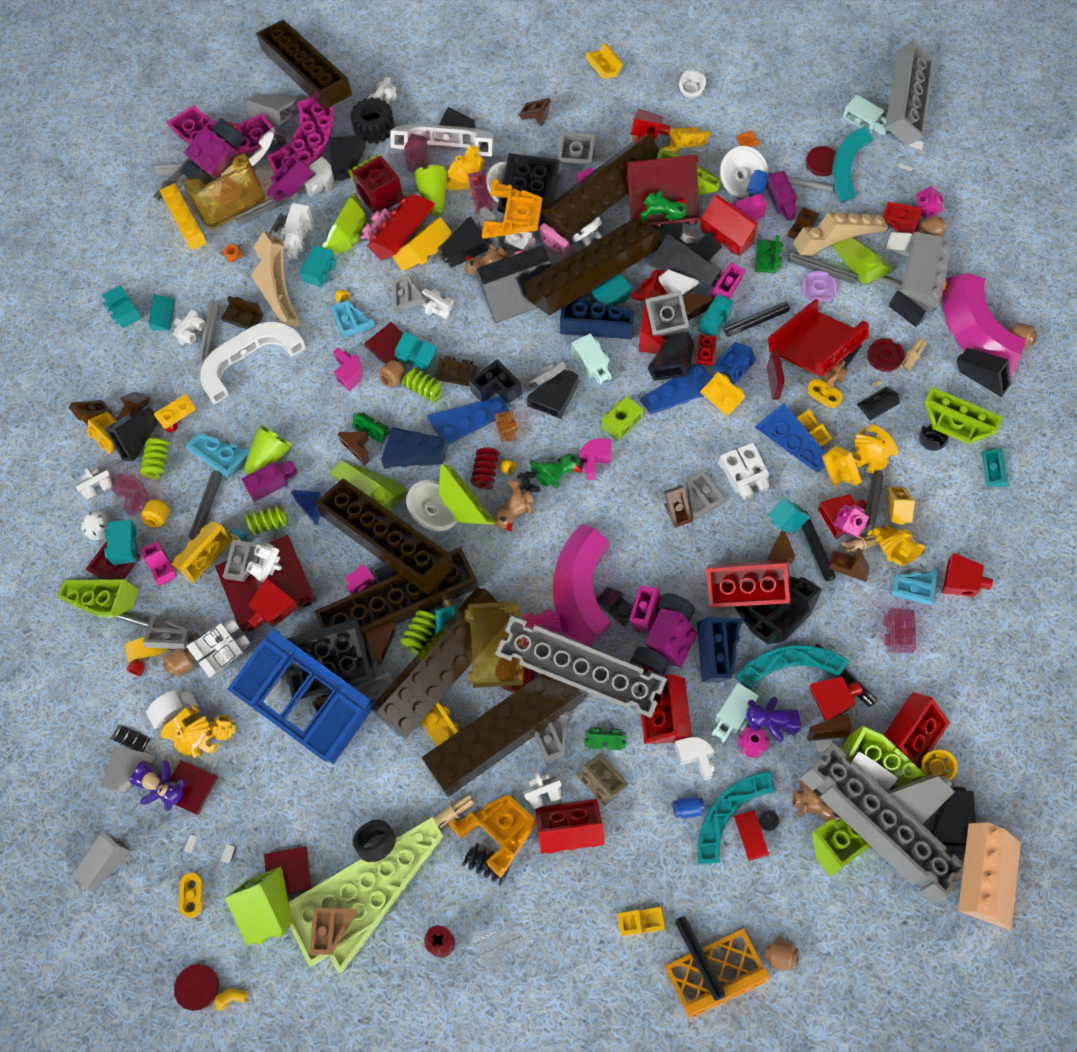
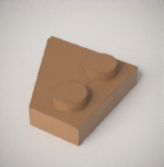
(329, 928)

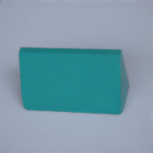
(161, 313)
(995, 468)

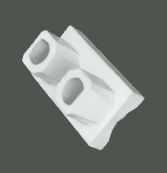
(385, 91)
(521, 240)
(436, 304)
(186, 327)
(87, 487)
(267, 563)
(533, 794)

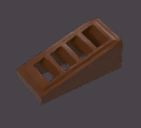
(834, 728)

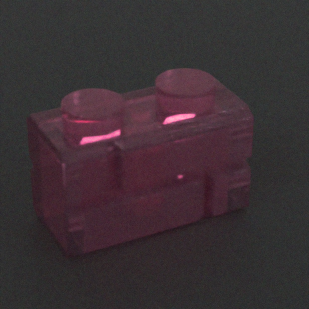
(416, 152)
(900, 630)

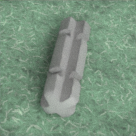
(688, 238)

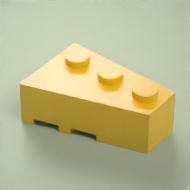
(423, 244)

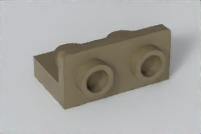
(602, 779)

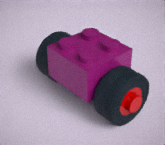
(211, 152)
(668, 637)

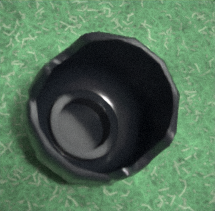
(938, 442)

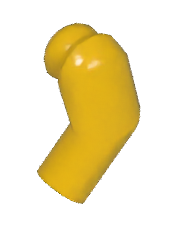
(672, 147)
(227, 996)

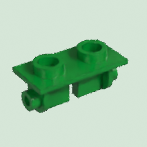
(366, 424)
(597, 737)

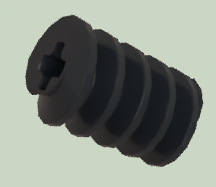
(478, 859)

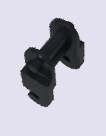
(527, 486)

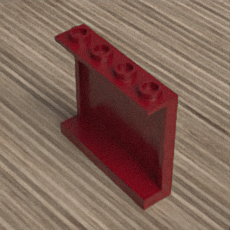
(674, 176)
(290, 580)

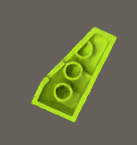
(862, 260)
(379, 487)
(99, 597)
(883, 752)
(837, 845)

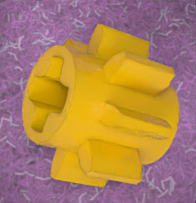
(222, 727)

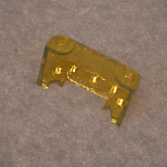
(226, 196)
(487, 628)

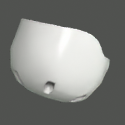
(692, 89)
(91, 524)

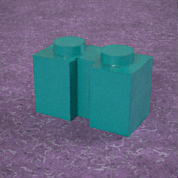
(317, 266)
(613, 292)
(121, 307)
(715, 315)
(415, 352)
(788, 516)
(121, 542)

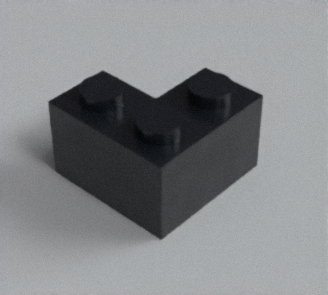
(493, 380)

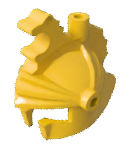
(462, 166)
(873, 450)
(897, 544)
(189, 733)

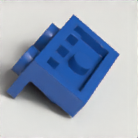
(735, 361)

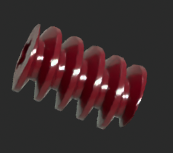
(484, 468)
(432, 945)

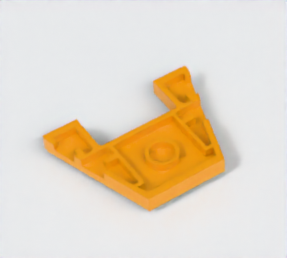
(521, 212)
(505, 822)

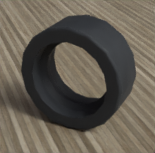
(377, 851)

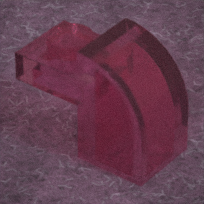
(479, 191)
(133, 490)

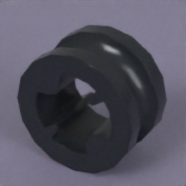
(774, 824)

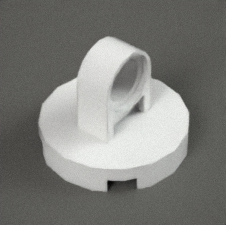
(588, 232)

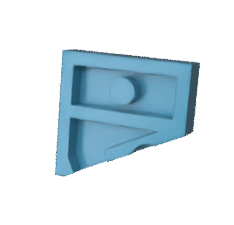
(350, 319)
(915, 586)

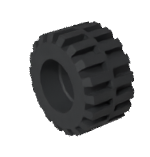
(368, 110)

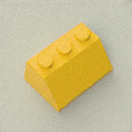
(202, 551)

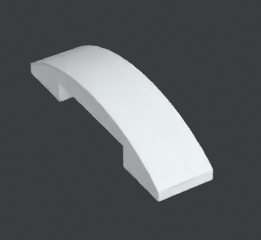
(265, 142)

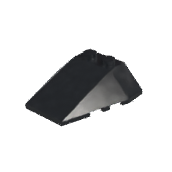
(778, 621)

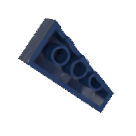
(596, 319)

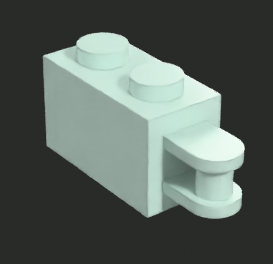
(864, 113)
(591, 358)
(733, 712)

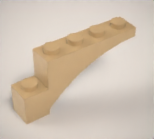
(835, 228)
(271, 279)

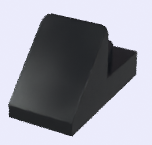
(613, 603)

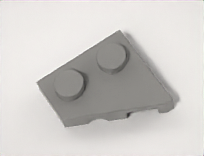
(406, 294)

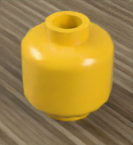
(155, 513)

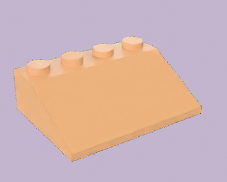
(990, 874)

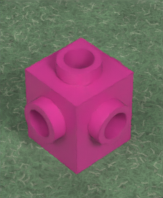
(930, 201)
(851, 520)
(751, 748)

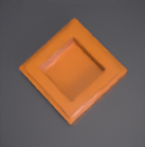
(747, 139)

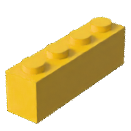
(183, 216)

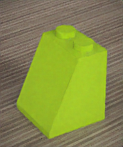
(261, 907)

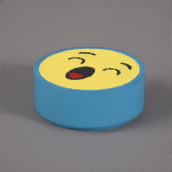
(237, 534)

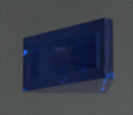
(306, 501)

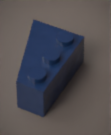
(413, 448)
(717, 647)

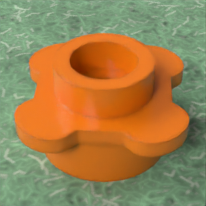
(232, 249)

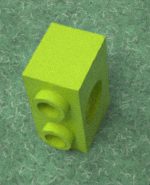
(619, 427)

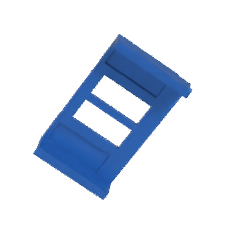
(336, 719)

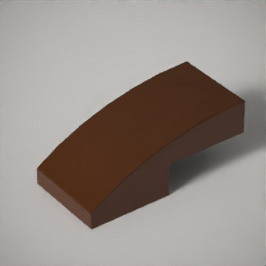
(805, 218)

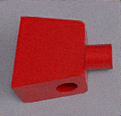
(648, 123)
(829, 511)
(964, 577)
(270, 605)
(834, 696)

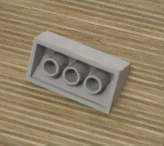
(926, 270)

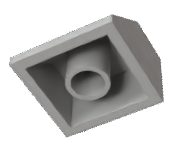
(576, 148)
(667, 314)

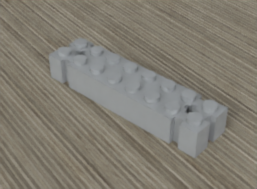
(581, 665)
(884, 824)

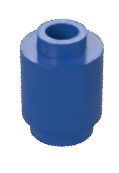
(757, 183)
(688, 806)

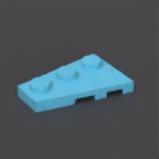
(219, 455)

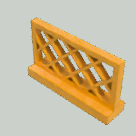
(732, 988)

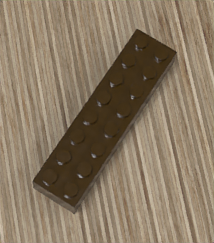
(304, 64)
(597, 190)
(592, 266)
(385, 535)
(398, 598)
(430, 672)
(500, 731)

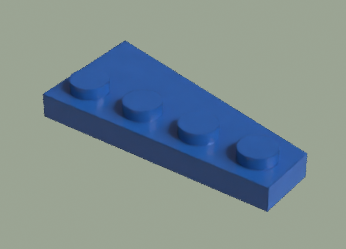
(677, 390)
(464, 420)
(792, 436)

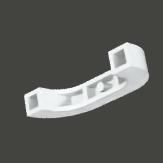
(444, 136)
(241, 346)

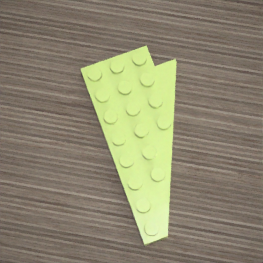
(364, 887)

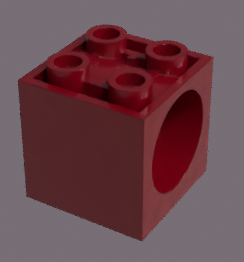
(377, 184)

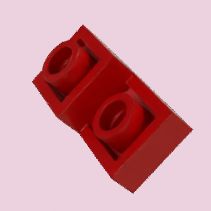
(705, 349)
(751, 835)

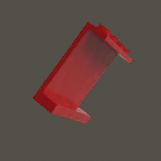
(816, 340)

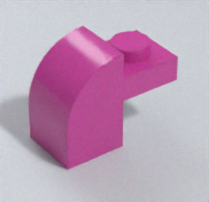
(350, 371)
(595, 452)
(158, 563)

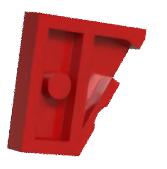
(902, 217)
(652, 281)

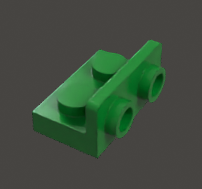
(768, 255)

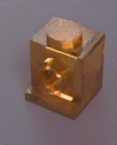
(506, 426)

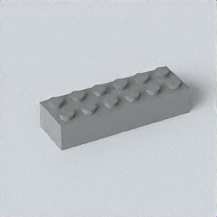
(910, 93)

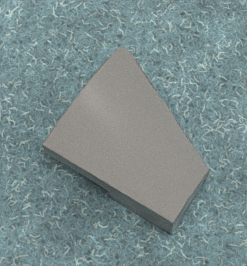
(122, 766)

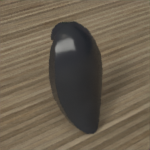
(277, 143)

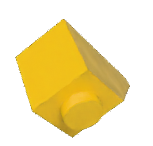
(900, 505)

